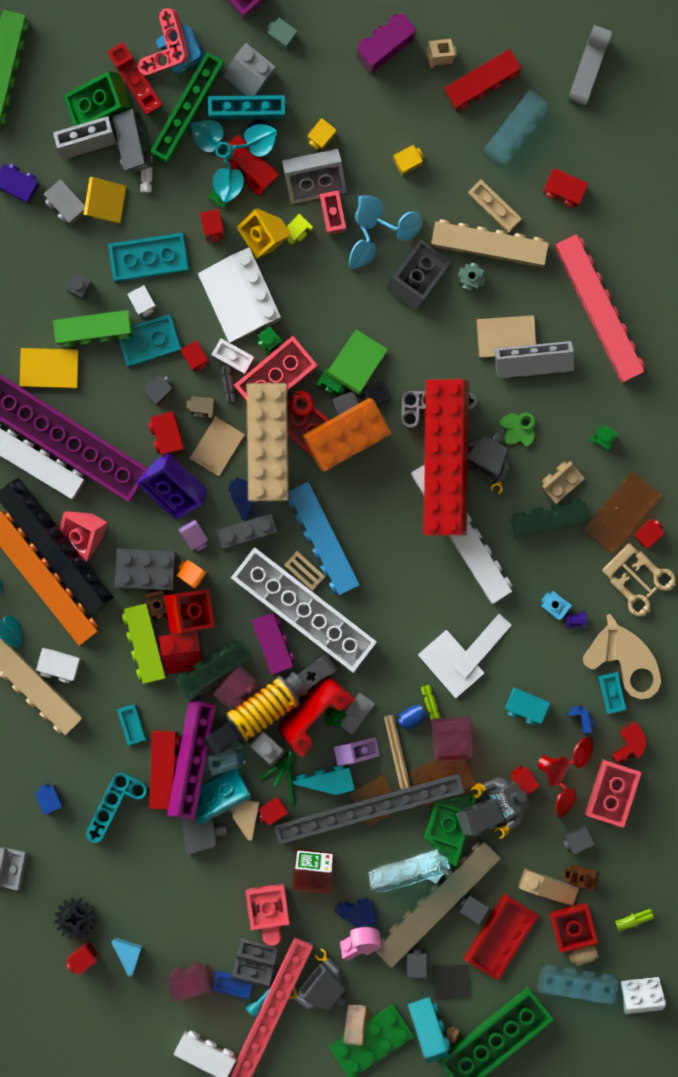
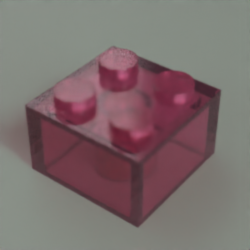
(235, 686)
(451, 739)
(189, 981)

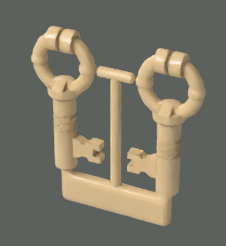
(619, 560)

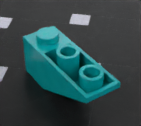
(331, 782)

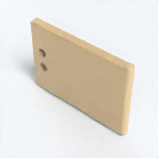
(217, 446)

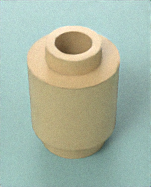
(583, 955)

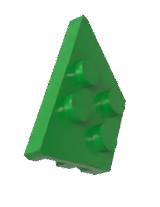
(444, 828)

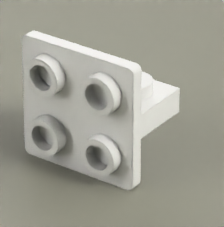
(642, 995)

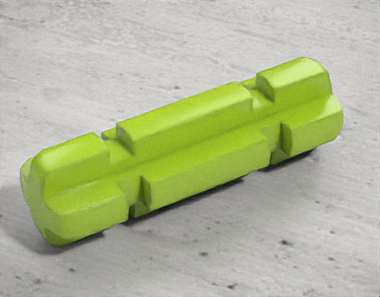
(430, 702)

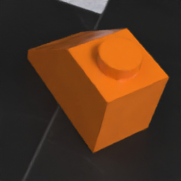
(191, 573)

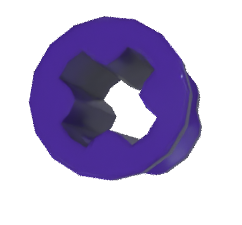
(575, 620)

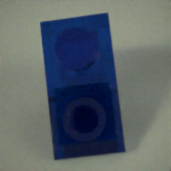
(359, 913)

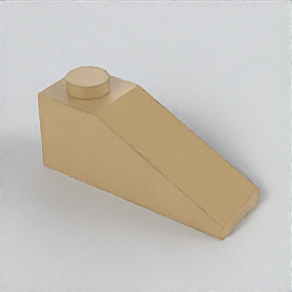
(548, 887)

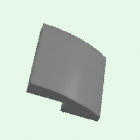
(12, 868)

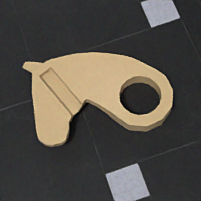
(622, 645)

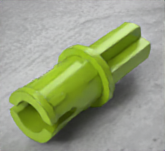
(634, 920)

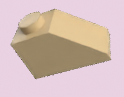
(245, 817)

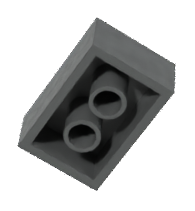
(145, 569)

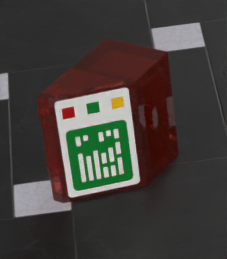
(313, 871)

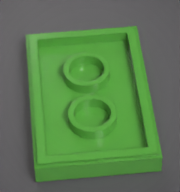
(357, 361)

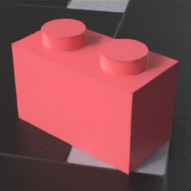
(333, 212)

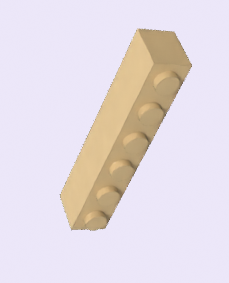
(489, 244)
(37, 690)

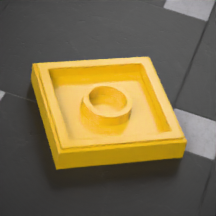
(104, 200)

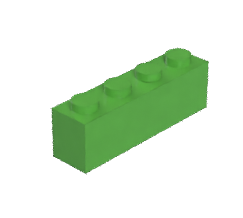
(93, 327)

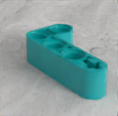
(111, 808)

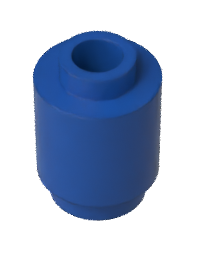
(412, 717)

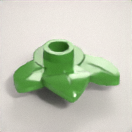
(516, 430)

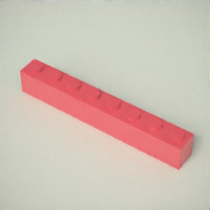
(599, 309)

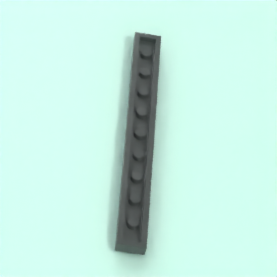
(369, 808)

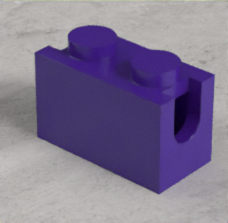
(18, 184)

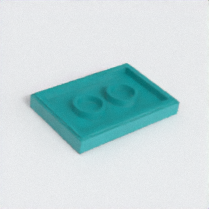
(151, 341)
(221, 795)

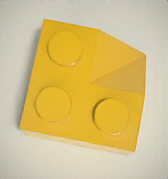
(263, 232)

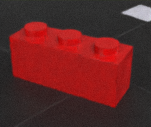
(255, 169)

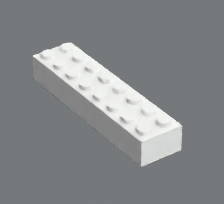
(303, 609)

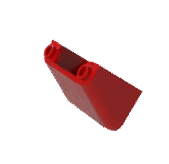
(297, 721)

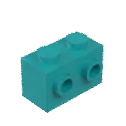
(527, 706)

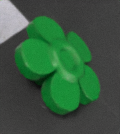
(334, 717)

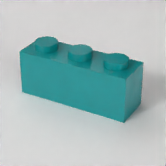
(429, 1030)

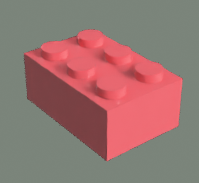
(613, 793)

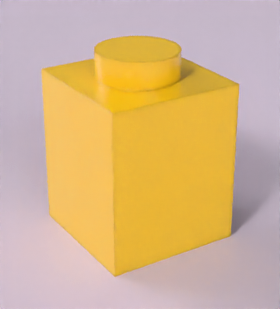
(321, 135)
(408, 159)

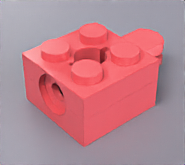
(268, 911)

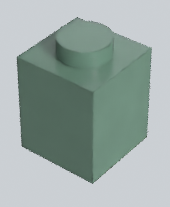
(282, 33)

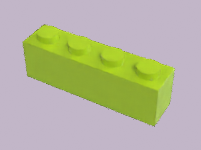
(145, 643)

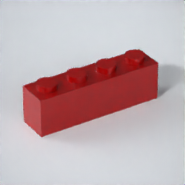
(483, 79)
(163, 767)

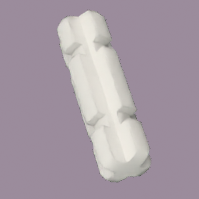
(146, 178)

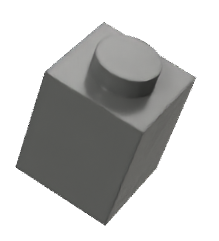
(78, 285)
(159, 389)
(578, 840)
(473, 908)
(416, 963)

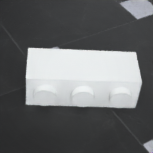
(205, 1054)

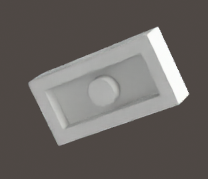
(232, 356)

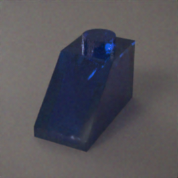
(239, 495)

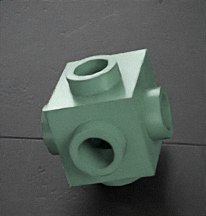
(471, 284)

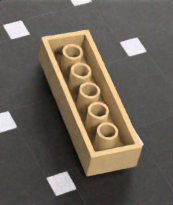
(268, 441)

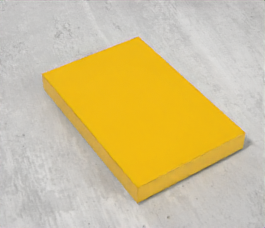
(49, 368)

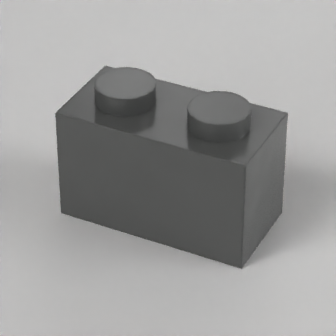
(480, 817)

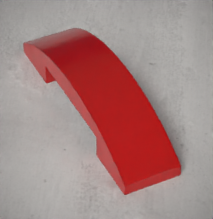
(134, 79)

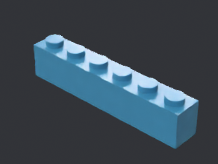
(325, 542)

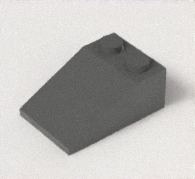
(418, 274)

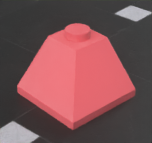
(83, 531)

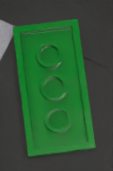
(382, 1036)

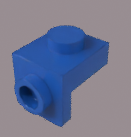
(585, 720)

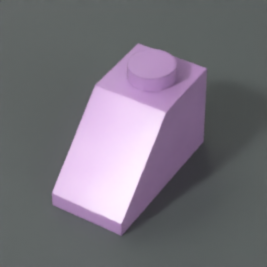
(194, 536)
(356, 751)

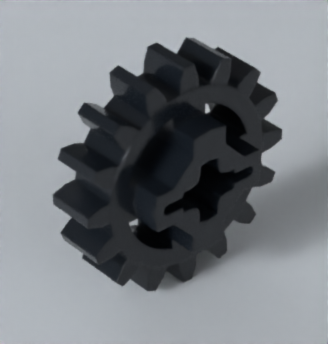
(76, 927)

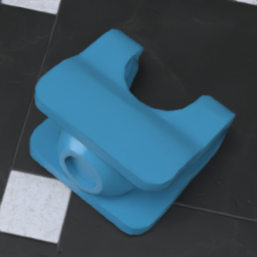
(195, 50)

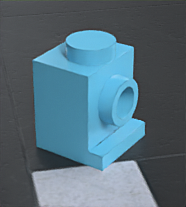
(557, 612)

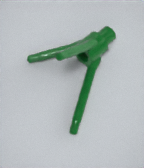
(284, 766)

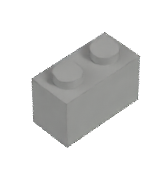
(65, 202)

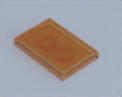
(440, 769)

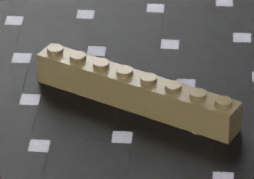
(437, 903)

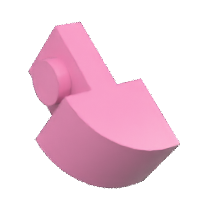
(362, 940)

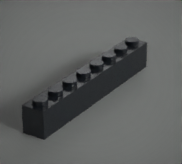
(54, 546)

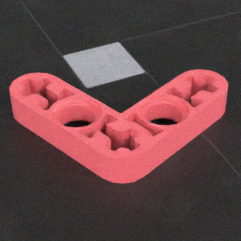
(171, 51)

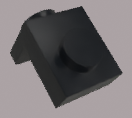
(376, 392)

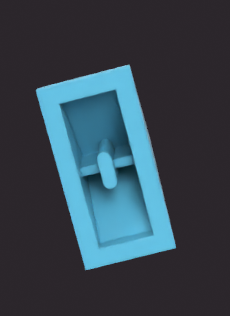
(128, 954)

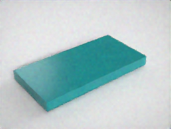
(148, 257)

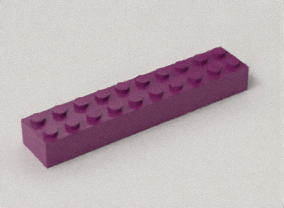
(69, 440)

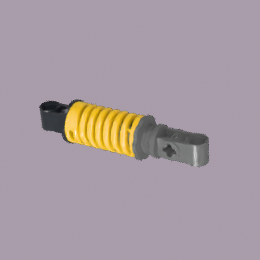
(267, 704)

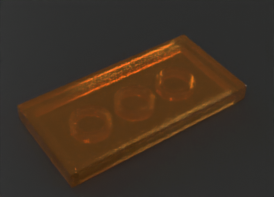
(622, 512)

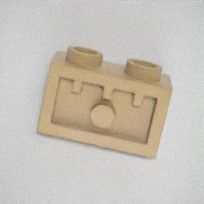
(562, 482)

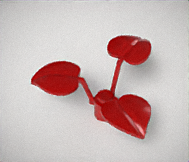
(557, 769)

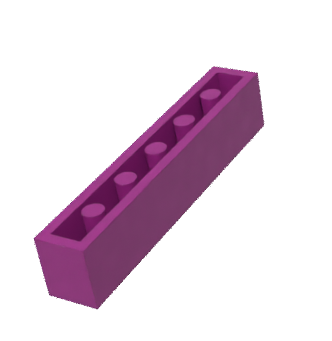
(191, 761)

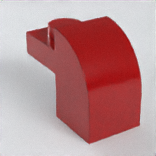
(634, 740)

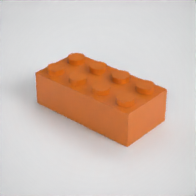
(346, 434)

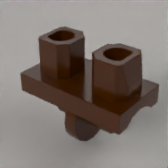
(582, 877)

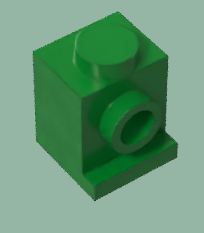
(268, 340)
(330, 384)
(604, 437)

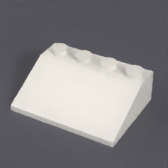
(239, 295)

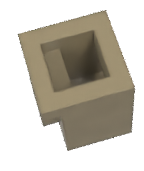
(201, 406)

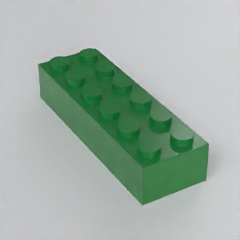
(497, 1036)

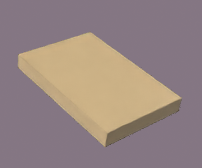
(504, 333)

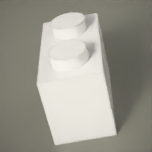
(58, 664)

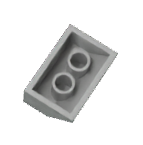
(314, 175)

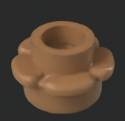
(452, 1035)

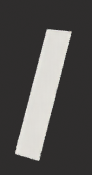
(482, 645)

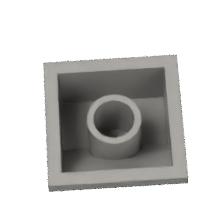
(249, 71)

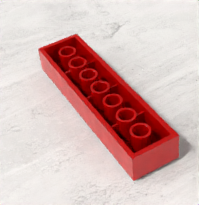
(446, 457)

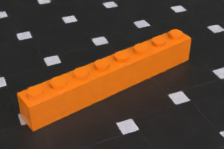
(44, 582)

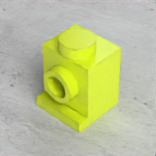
(298, 229)

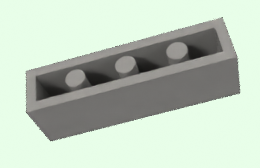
(534, 359)

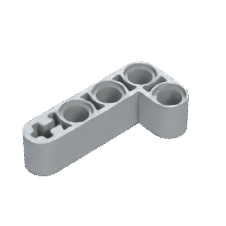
(589, 65)
(420, 405)

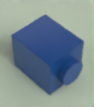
(49, 798)

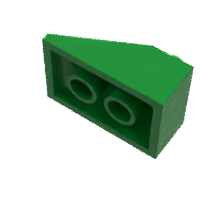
(98, 99)

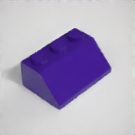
(172, 486)

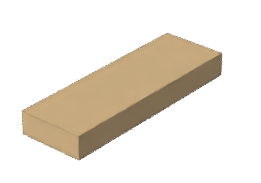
(494, 206)

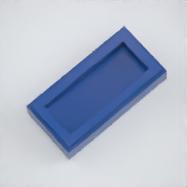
(224, 984)

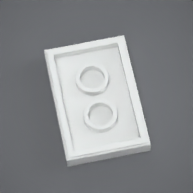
(441, 657)

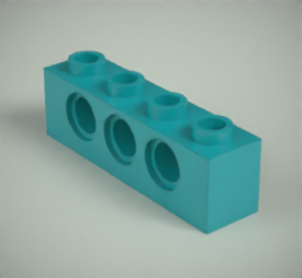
(246, 107)

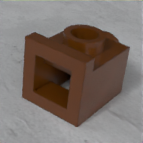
(151, 598)

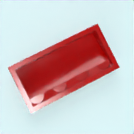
(501, 936)

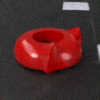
(301, 412)

